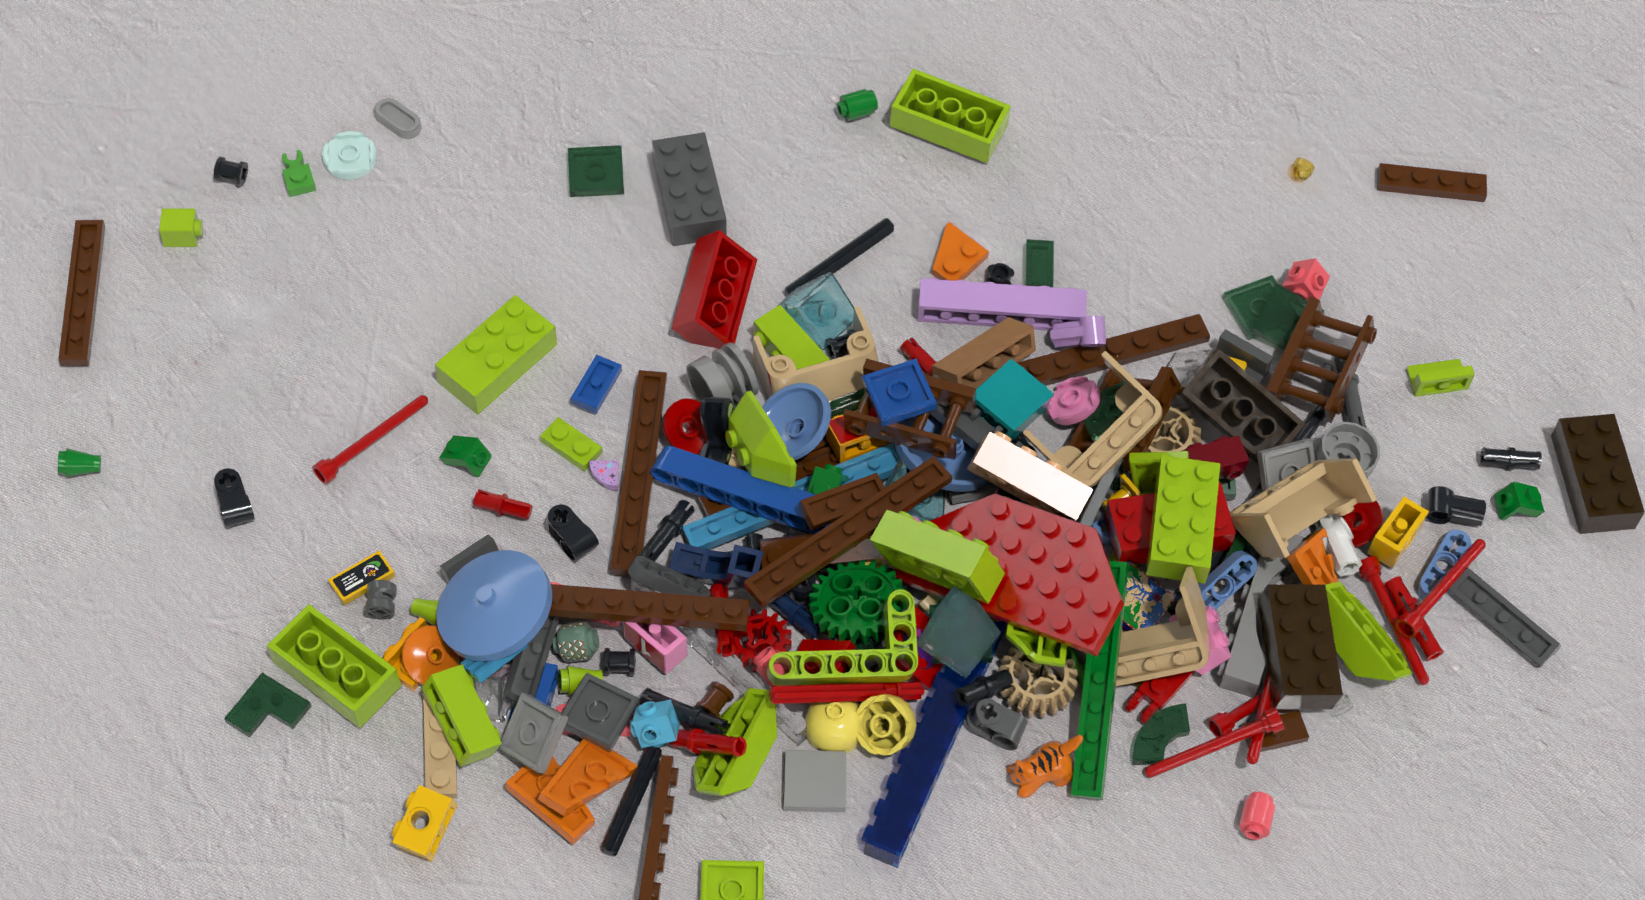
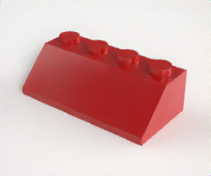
(714, 291)

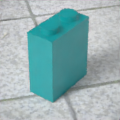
(1012, 399)

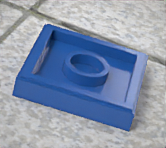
(899, 392)

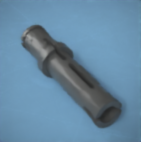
(1352, 402)

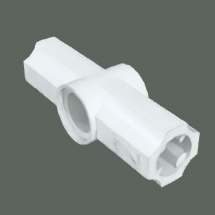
(1340, 544)

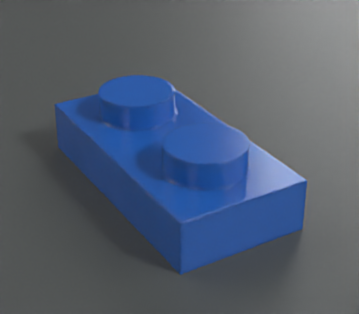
(596, 384)

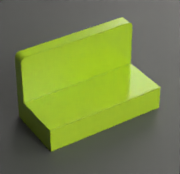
(1439, 377)

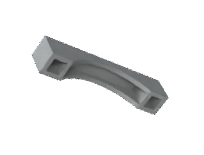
(1245, 667)

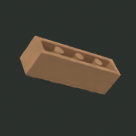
(987, 353)

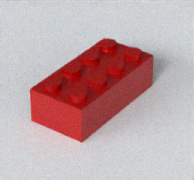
(1130, 522)

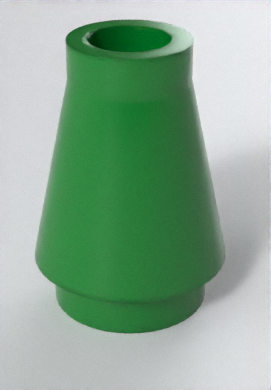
(77, 463)

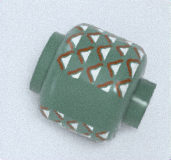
(576, 641)

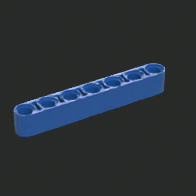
(731, 487)

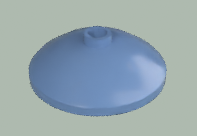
(800, 416)

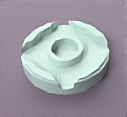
(349, 155)

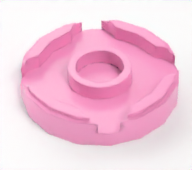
(1074, 400)

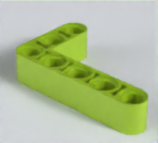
(856, 658)

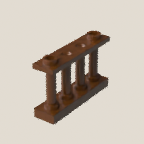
(1302, 340)
(1162, 388)
(947, 393)

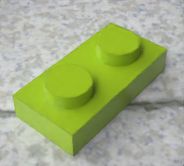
(571, 444)

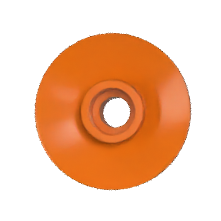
(418, 650)

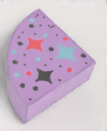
(606, 473)

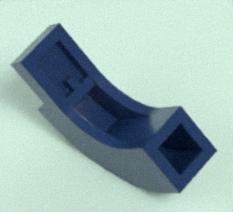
(716, 567)

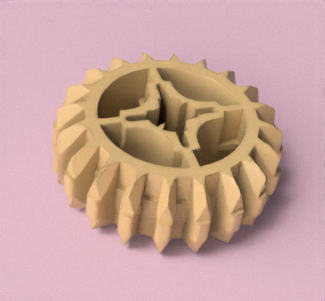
(1175, 422)
(1055, 692)

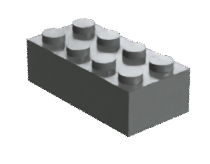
(688, 187)

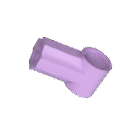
(1083, 333)

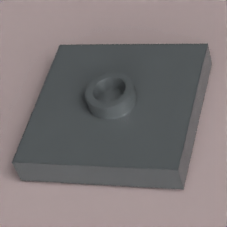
(599, 711)

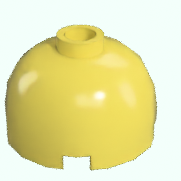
(886, 724)
(833, 726)

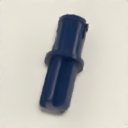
(796, 615)

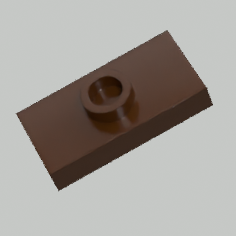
(1294, 732)

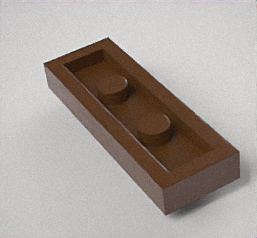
(836, 502)

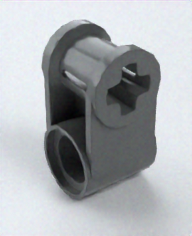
(997, 723)

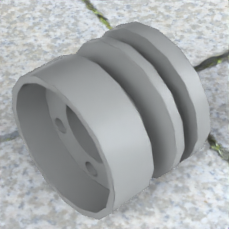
(723, 376)
(1349, 441)

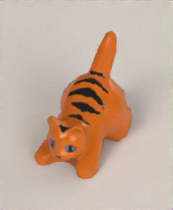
(1049, 764)

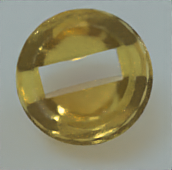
(1302, 169)

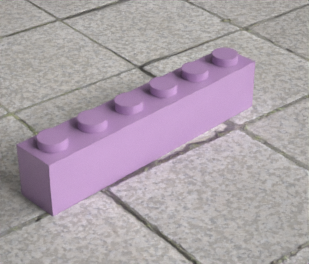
(992, 303)

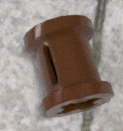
(716, 698)

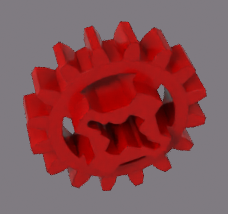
(759, 627)

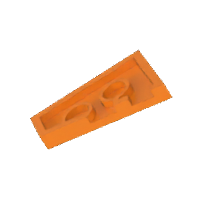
(585, 776)
(526, 787)

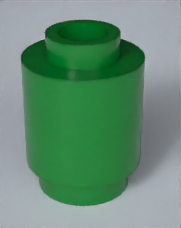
(857, 104)

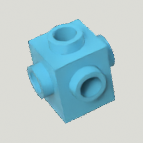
(655, 723)

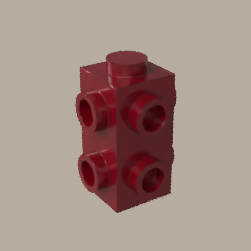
(1223, 450)

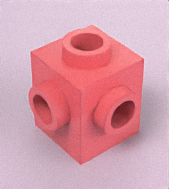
(1307, 279)

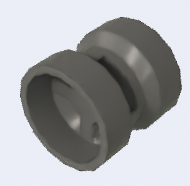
(380, 601)

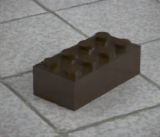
(1239, 405)
(1597, 473)
(1300, 646)

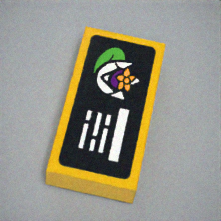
(354, 580)

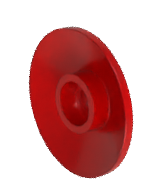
(685, 413)
(1371, 519)

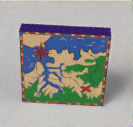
(1144, 600)

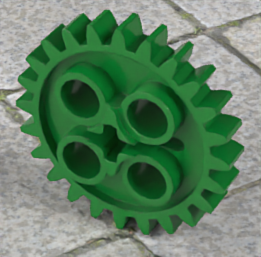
(864, 595)

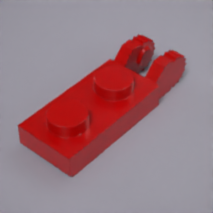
(1157, 693)

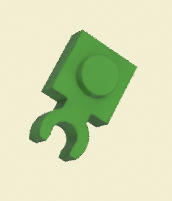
(297, 175)

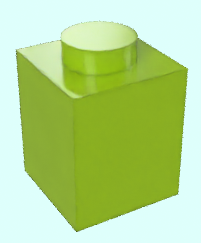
(180, 227)

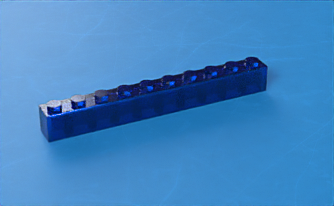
(920, 765)

